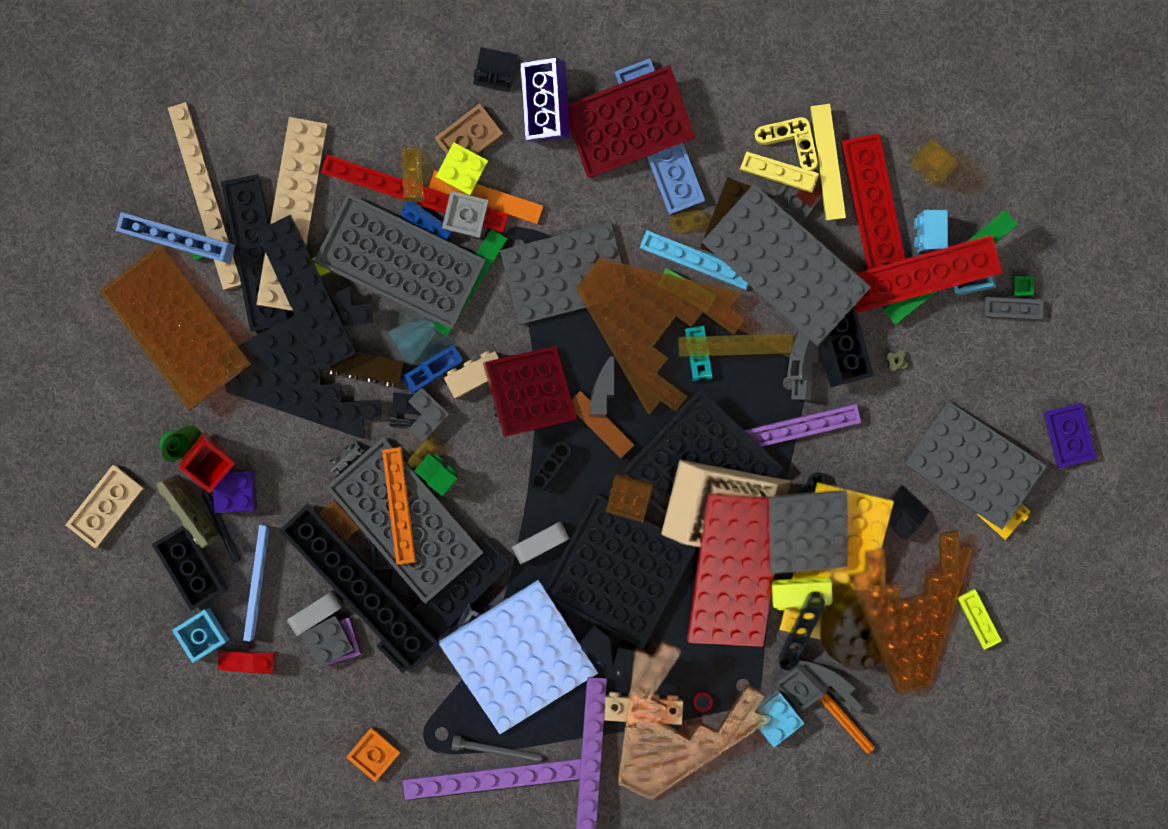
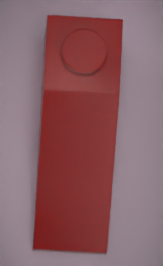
(247, 661)

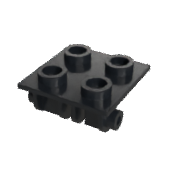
(495, 69)

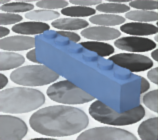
(175, 237)

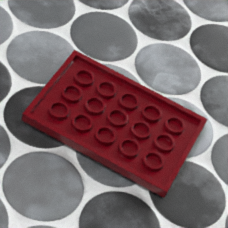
(629, 122)

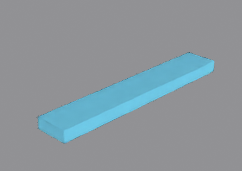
(691, 258)

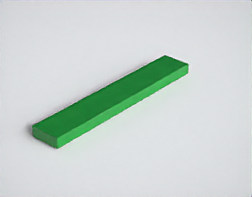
(489, 251)

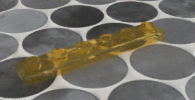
(735, 345)

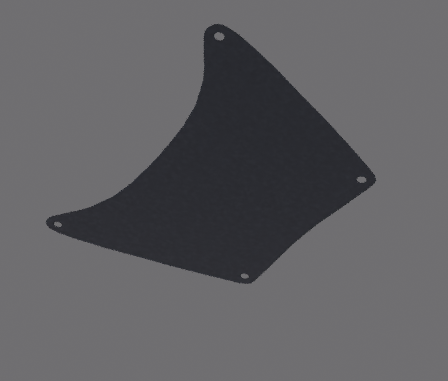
(749, 393)

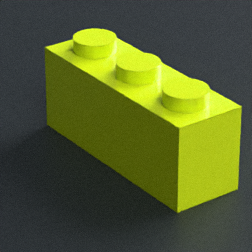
(793, 592)

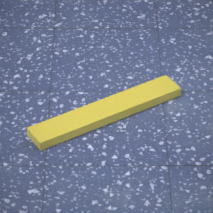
(827, 162)

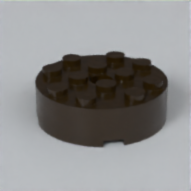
(848, 634)

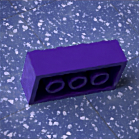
(545, 100)

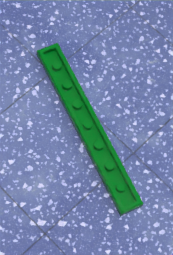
(998, 228)

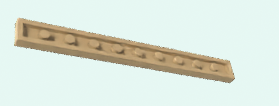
(203, 189)

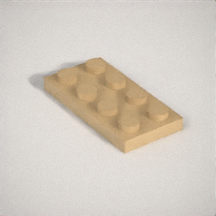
(105, 506)

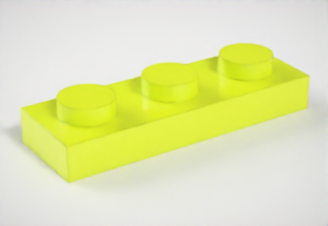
(979, 619)

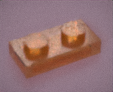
(339, 520)

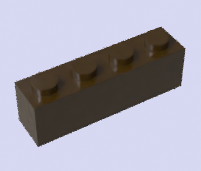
(371, 368)

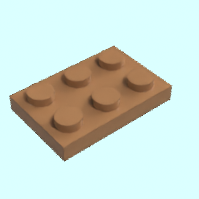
(472, 131)

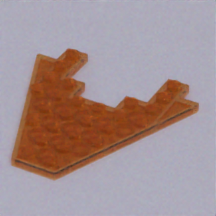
(636, 308)
(915, 627)

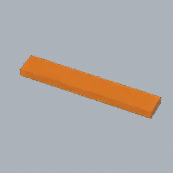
(497, 200)
(399, 505)

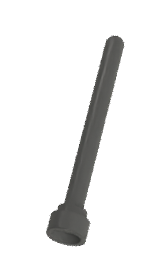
(460, 743)

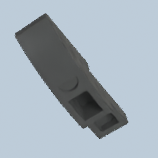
(800, 366)
(828, 678)

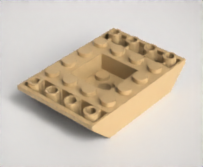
(690, 492)

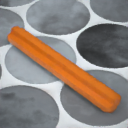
(847, 723)

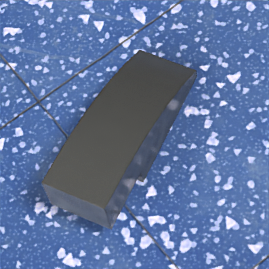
(602, 390)

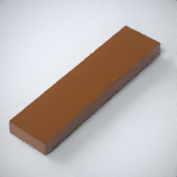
(602, 426)

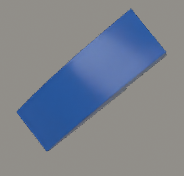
(432, 369)

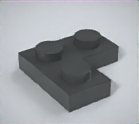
(432, 414)

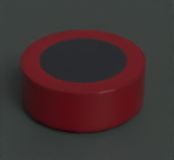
(702, 701)

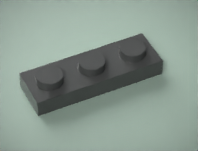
(1013, 308)

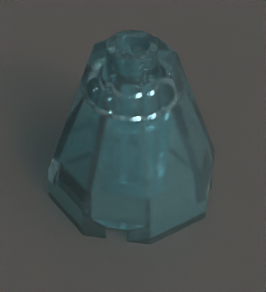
(412, 339)

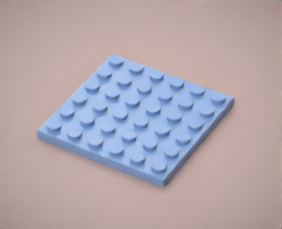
(518, 657)

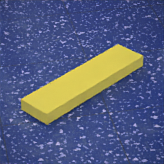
(779, 172)

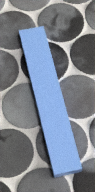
(256, 583)

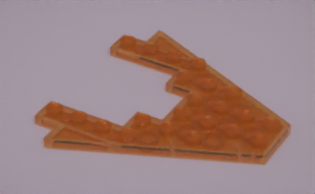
(661, 756)

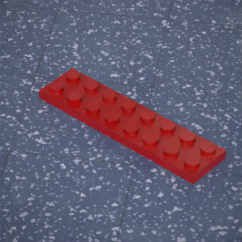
(873, 200)
(929, 273)

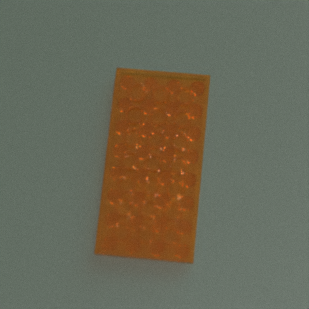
(175, 327)

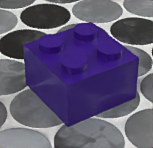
(235, 492)

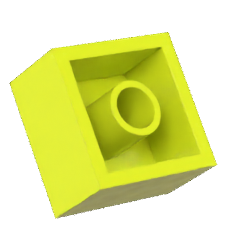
(461, 169)

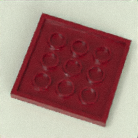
(529, 391)

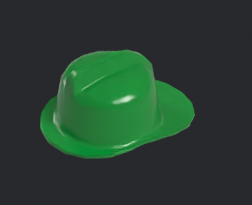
(176, 443)

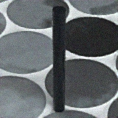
(221, 527)

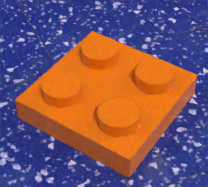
(373, 754)

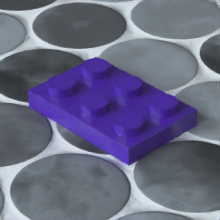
(1069, 435)

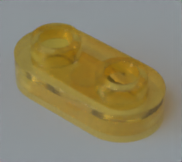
(687, 220)
(427, 446)

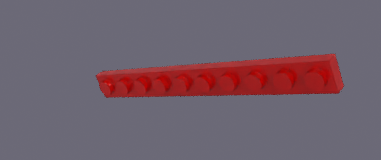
(393, 187)

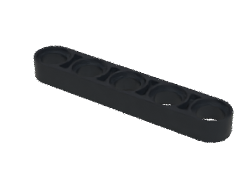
(801, 622)

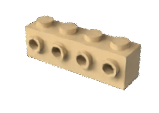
(617, 705)

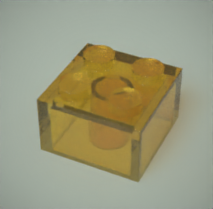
(933, 162)

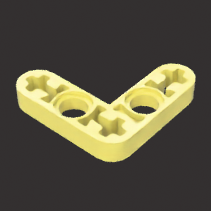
(798, 135)

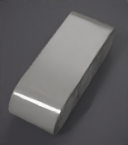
(540, 542)
(315, 613)

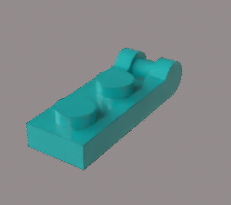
(699, 360)

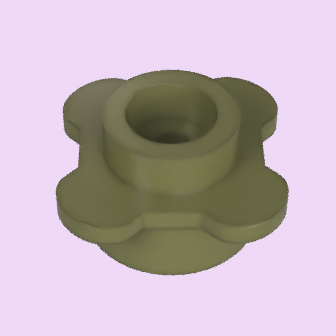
(891, 360)

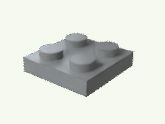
(464, 214)

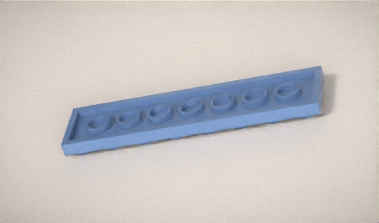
(672, 166)

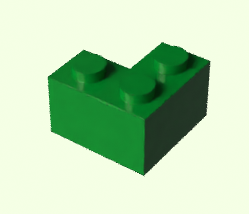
(437, 474)

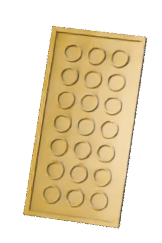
(866, 530)

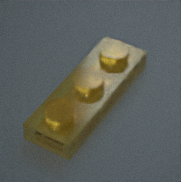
(412, 174)

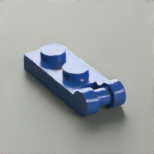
(424, 220)

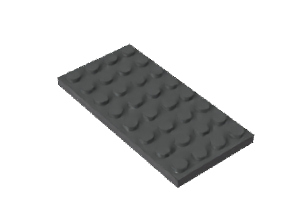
(399, 261)
(786, 264)
(439, 540)

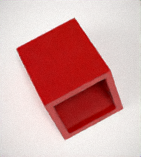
(206, 462)

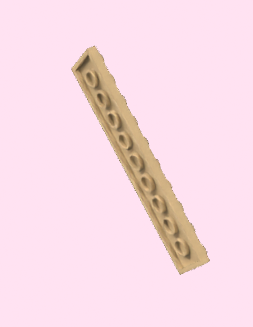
(294, 195)

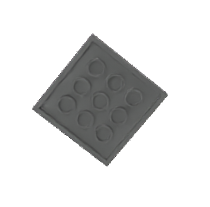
(808, 531)

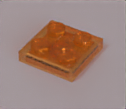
(629, 498)

